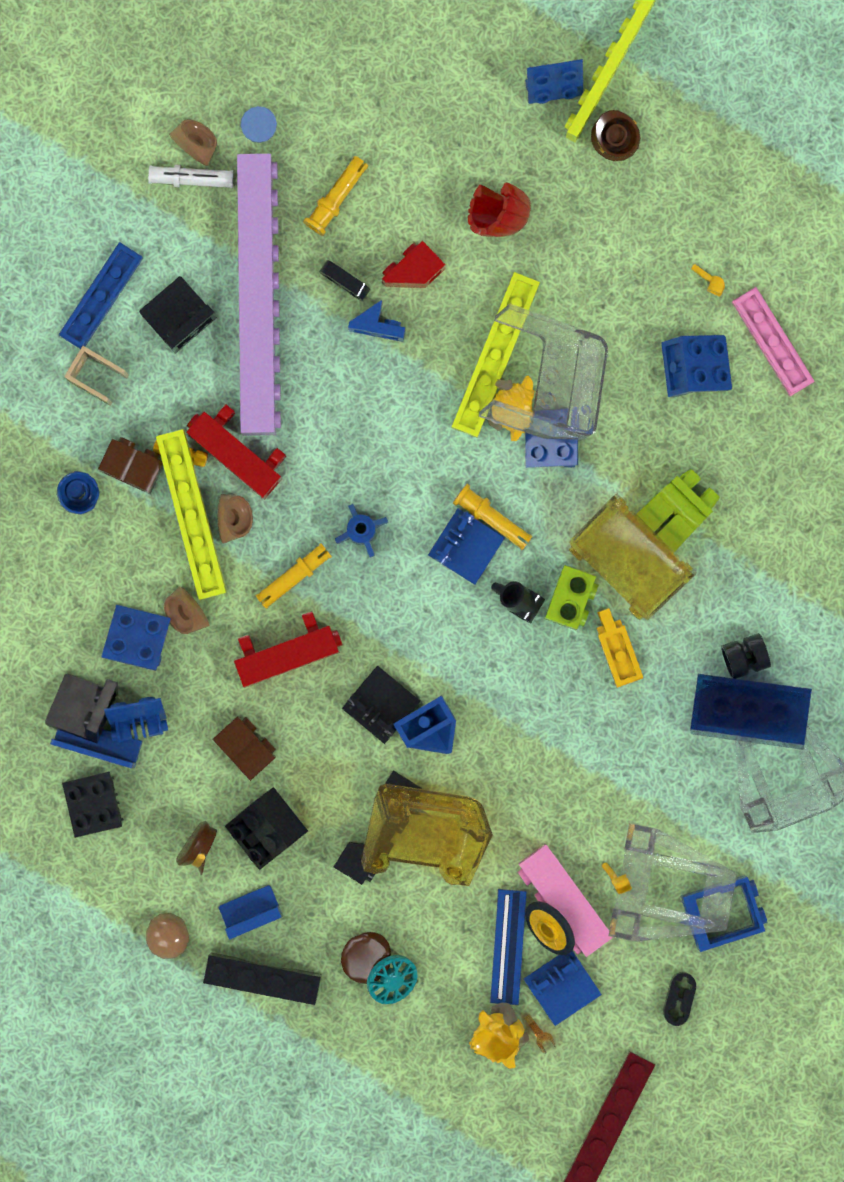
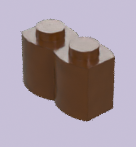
(131, 465)
(244, 747)

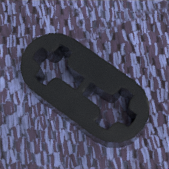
(344, 280)
(686, 999)

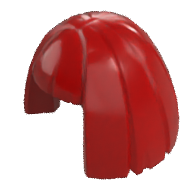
(498, 215)

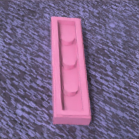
(773, 341)

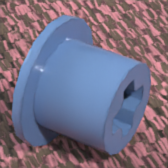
(258, 124)

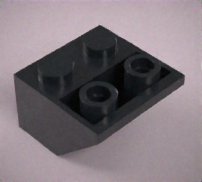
(266, 828)

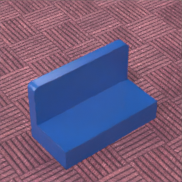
(250, 911)

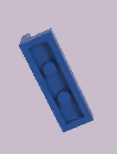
(106, 749)

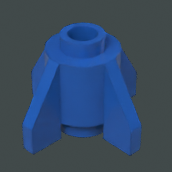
(367, 536)

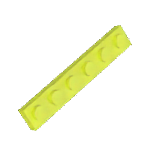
(604, 74)
(493, 358)
(191, 514)

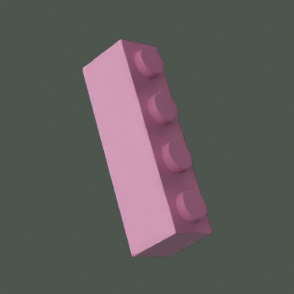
(561, 892)

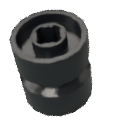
(736, 659)

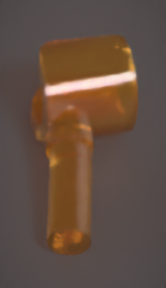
(541, 1036)

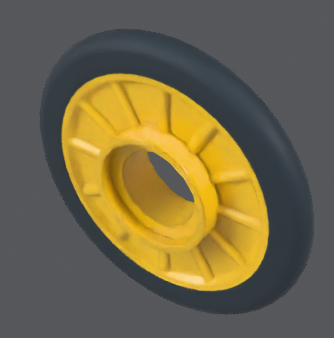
(550, 928)

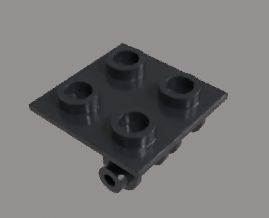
(380, 704)
(92, 804)

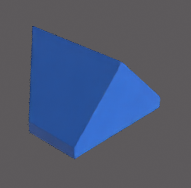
(429, 727)

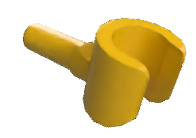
(716, 283)
(620, 883)

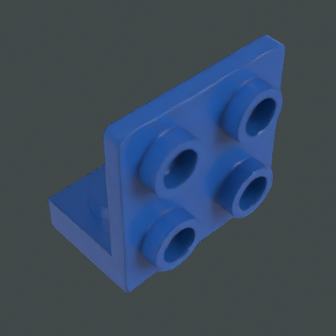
(696, 364)

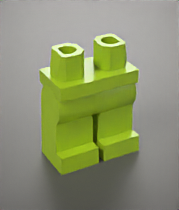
(684, 504)

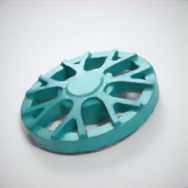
(392, 979)

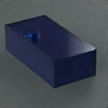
(750, 711)

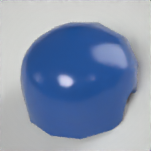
(73, 487)

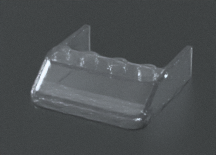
(567, 380)

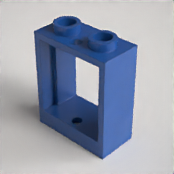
(757, 916)

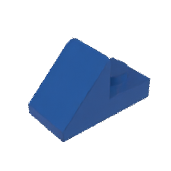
(369, 324)

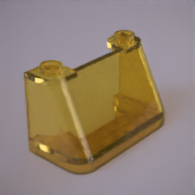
(631, 558)
(426, 831)

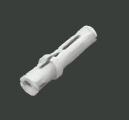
(188, 176)

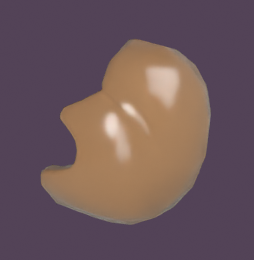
(167, 936)

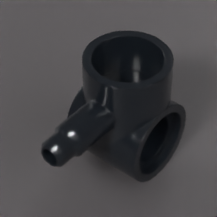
(519, 600)

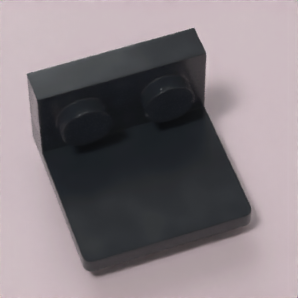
(178, 314)
(81, 707)

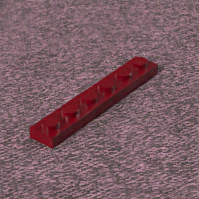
(610, 1119)

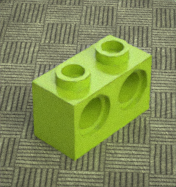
(564, 595)

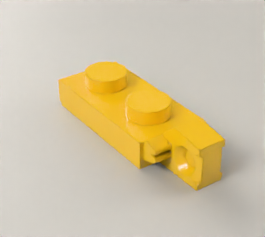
(618, 650)

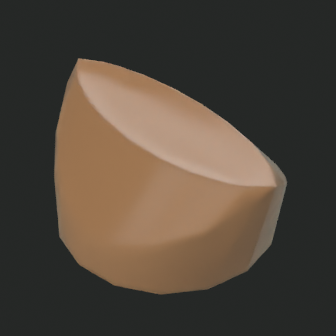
(195, 140)
(233, 517)
(184, 612)

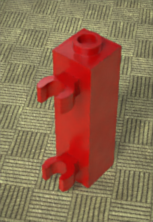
(233, 454)
(287, 655)

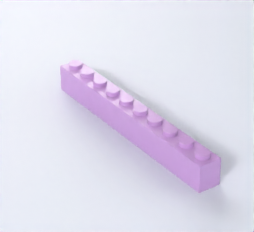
(256, 294)

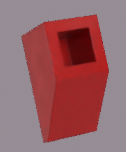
(415, 270)

